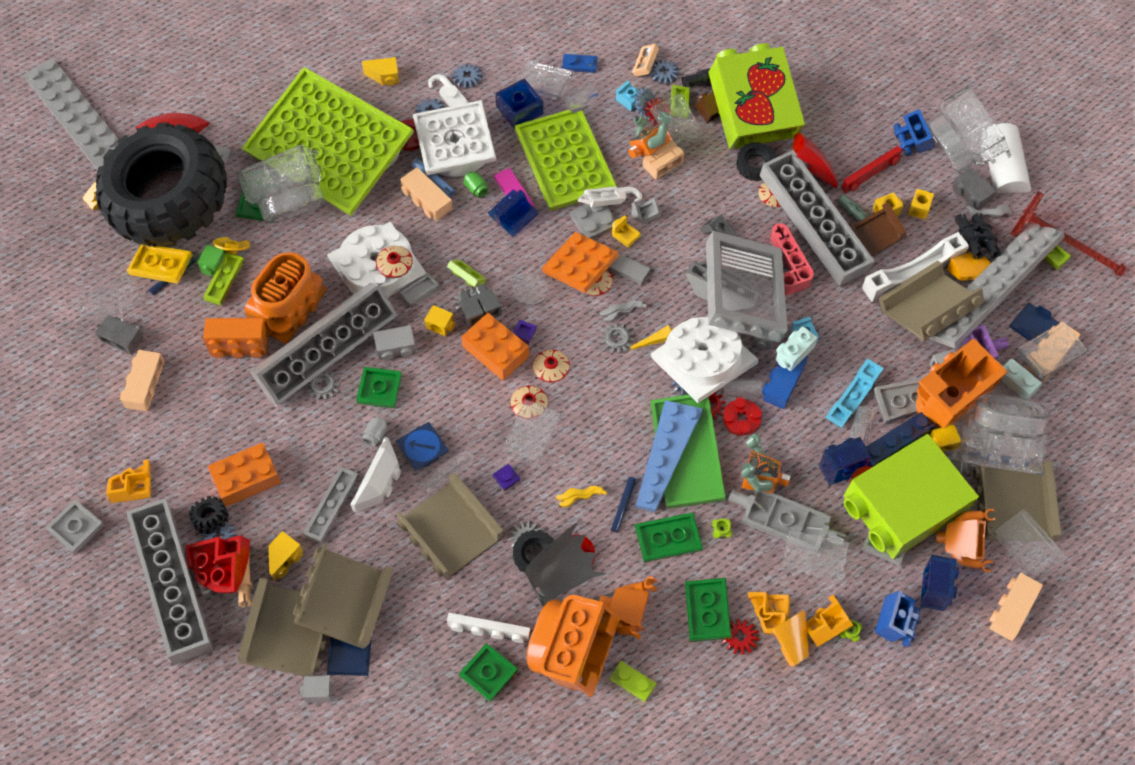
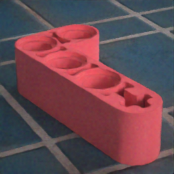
(782, 238)

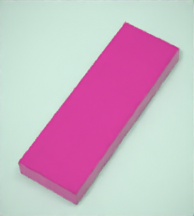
(508, 182)

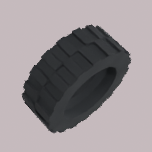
(750, 150)
(523, 541)

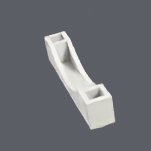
(887, 279)

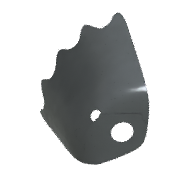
(561, 567)

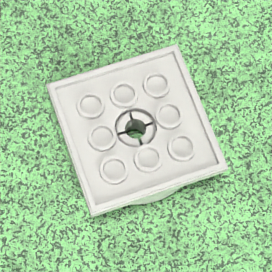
(457, 124)
(356, 255)
(703, 357)

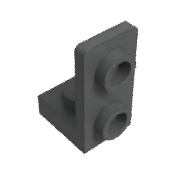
(717, 224)

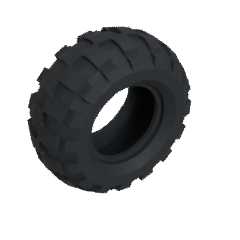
(181, 209)

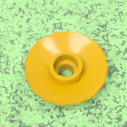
(230, 246)

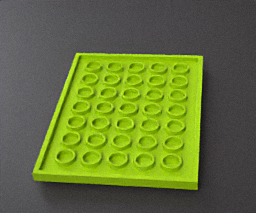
(348, 133)

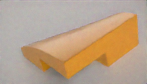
(966, 267)
(123, 486)
(764, 609)
(828, 622)
(793, 638)

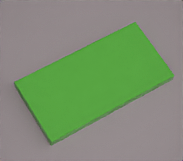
(698, 474)

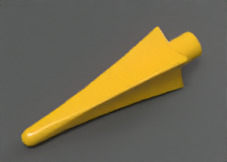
(657, 337)

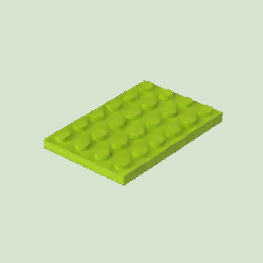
(563, 157)

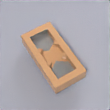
(645, 60)

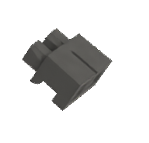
(479, 305)

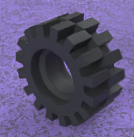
(213, 522)

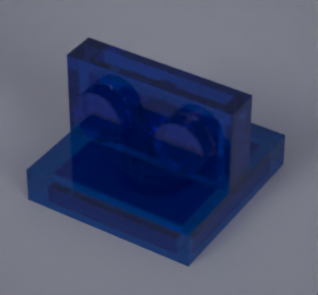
(513, 212)

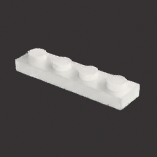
(496, 629)

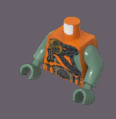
(650, 138)
(761, 471)

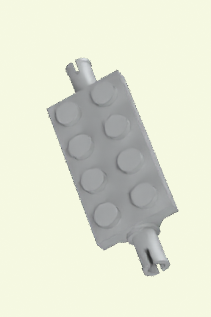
(778, 514)

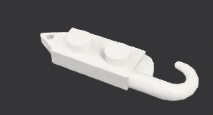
(448, 92)
(608, 196)

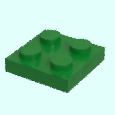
(379, 387)
(488, 672)

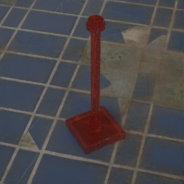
(1029, 216)

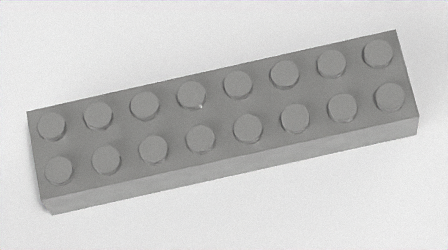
(816, 218)
(323, 343)
(169, 581)

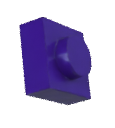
(524, 331)
(506, 477)

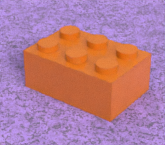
(236, 337)
(495, 346)
(244, 474)

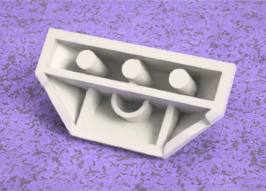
(378, 479)

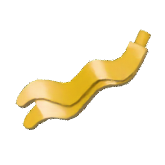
(573, 494)

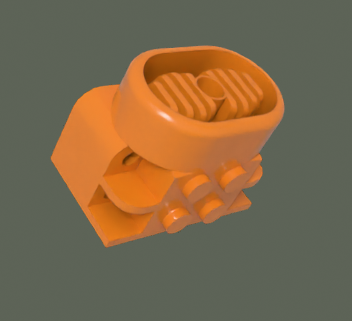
(285, 295)
(957, 384)
(572, 642)

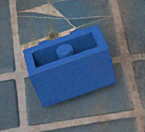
(919, 132)
(898, 618)

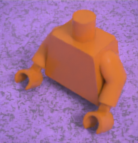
(966, 538)
(629, 605)

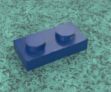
(579, 63)

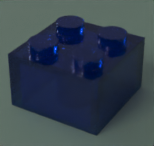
(519, 103)
(843, 460)
(938, 583)

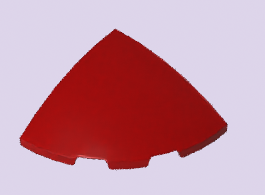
(188, 120)
(815, 159)
(219, 562)

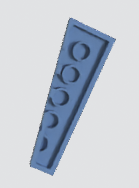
(671, 439)

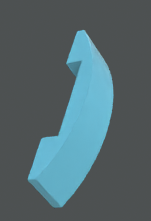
(855, 393)

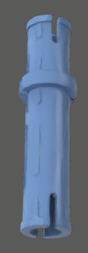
(434, 178)

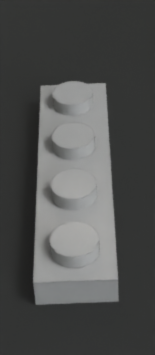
(331, 505)

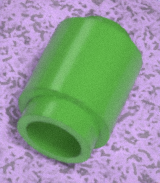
(476, 184)

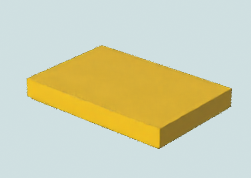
(160, 263)

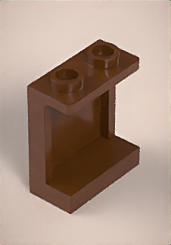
(879, 230)

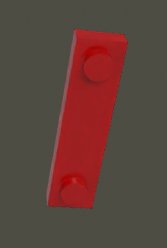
(853, 182)

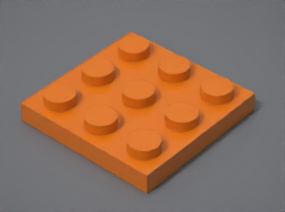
(580, 262)

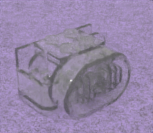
(967, 132)
(284, 184)
(1005, 434)

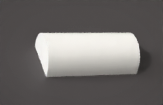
(1011, 173)

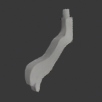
(1000, 211)
(616, 309)

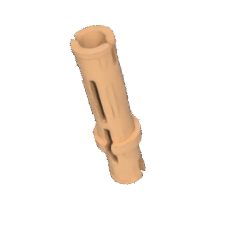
(245, 588)

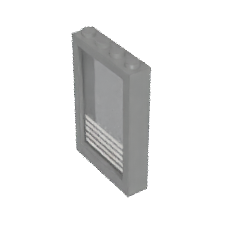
(745, 286)

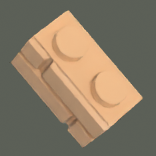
(663, 160)

